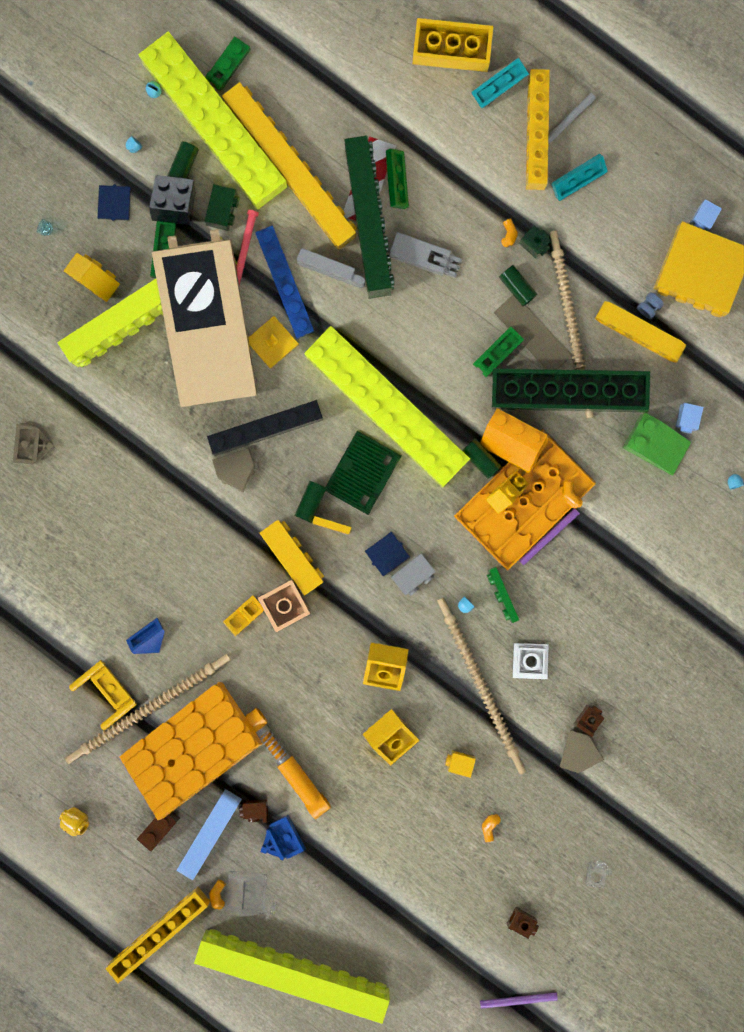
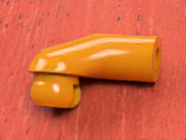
(569, 497)
(215, 898)

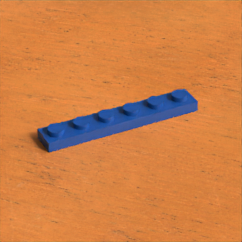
(284, 282)

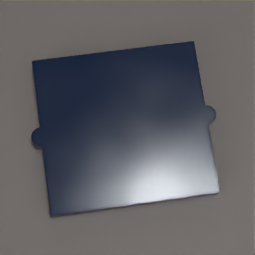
(114, 202)
(387, 554)

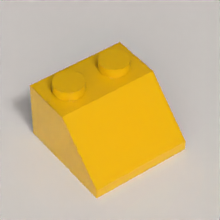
(385, 666)
(390, 737)

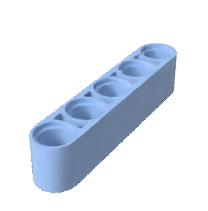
(209, 834)

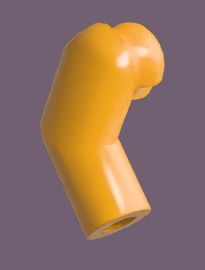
(511, 234)
(488, 825)

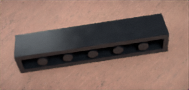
(265, 428)

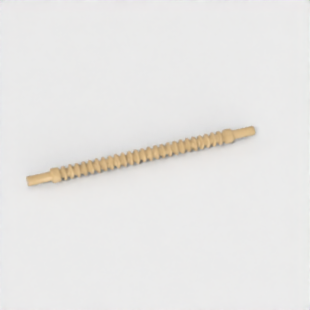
(557, 254)
(481, 685)
(86, 748)

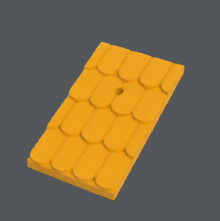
(533, 513)
(190, 750)

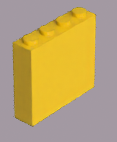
(702, 270)

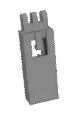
(417, 253)
(329, 268)

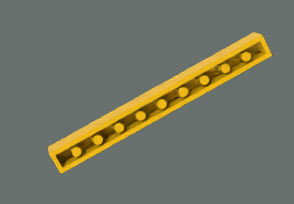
(295, 172)

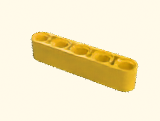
(640, 331)

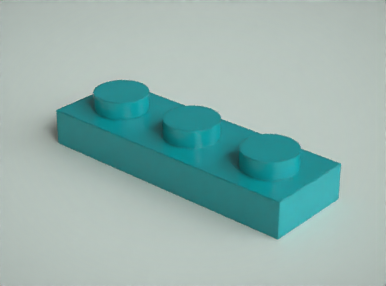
(500, 83)
(579, 177)

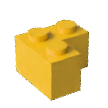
(89, 274)

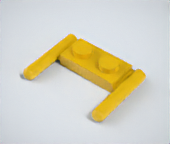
(110, 688)

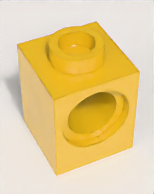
(460, 763)

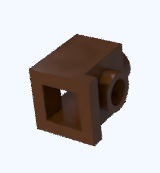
(582, 720)
(254, 810)
(519, 917)

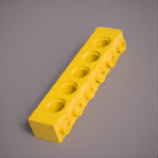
(537, 129)
(157, 934)

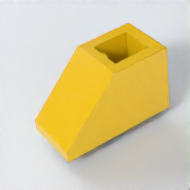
(507, 492)

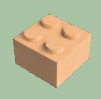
(284, 605)

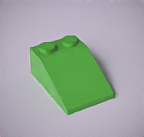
(657, 443)

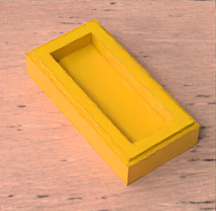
(331, 525)

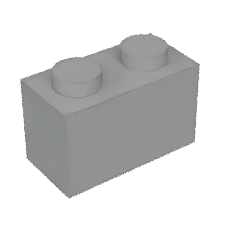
(413, 574)

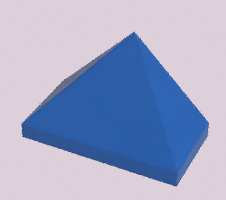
(147, 639)

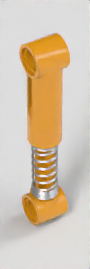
(289, 767)

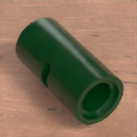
(183, 160)
(518, 285)
(481, 458)
(310, 501)

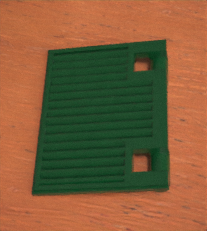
(362, 472)

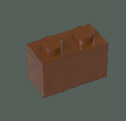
(157, 830)

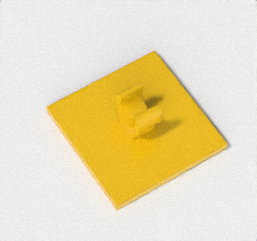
(272, 342)

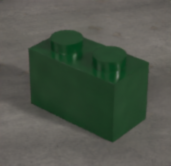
(221, 207)

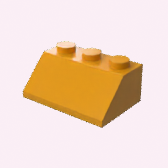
(513, 440)

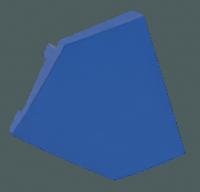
(282, 839)

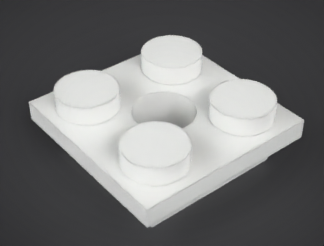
(522, 652)

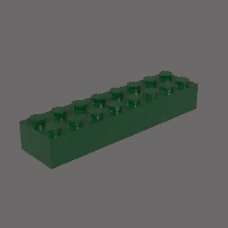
(368, 219)
(571, 390)

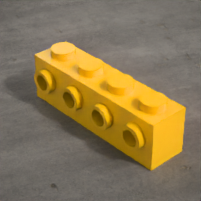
(291, 556)

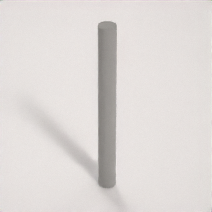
(576, 112)

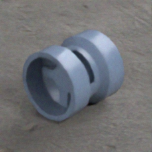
(650, 305)

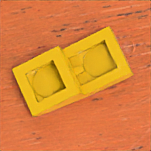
(243, 615)

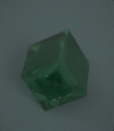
(535, 242)

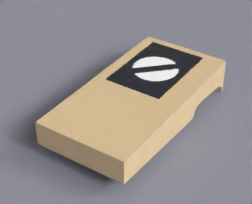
(205, 321)

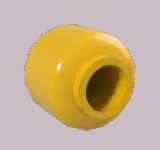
(74, 821)

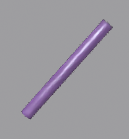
(549, 536)
(518, 1000)

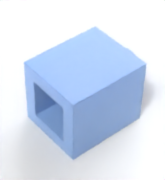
(705, 215)
(689, 417)

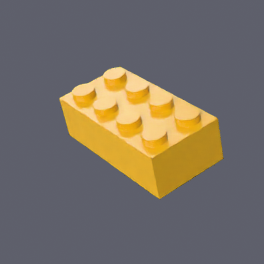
(452, 45)

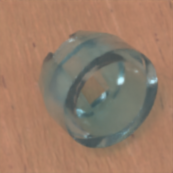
(44, 228)

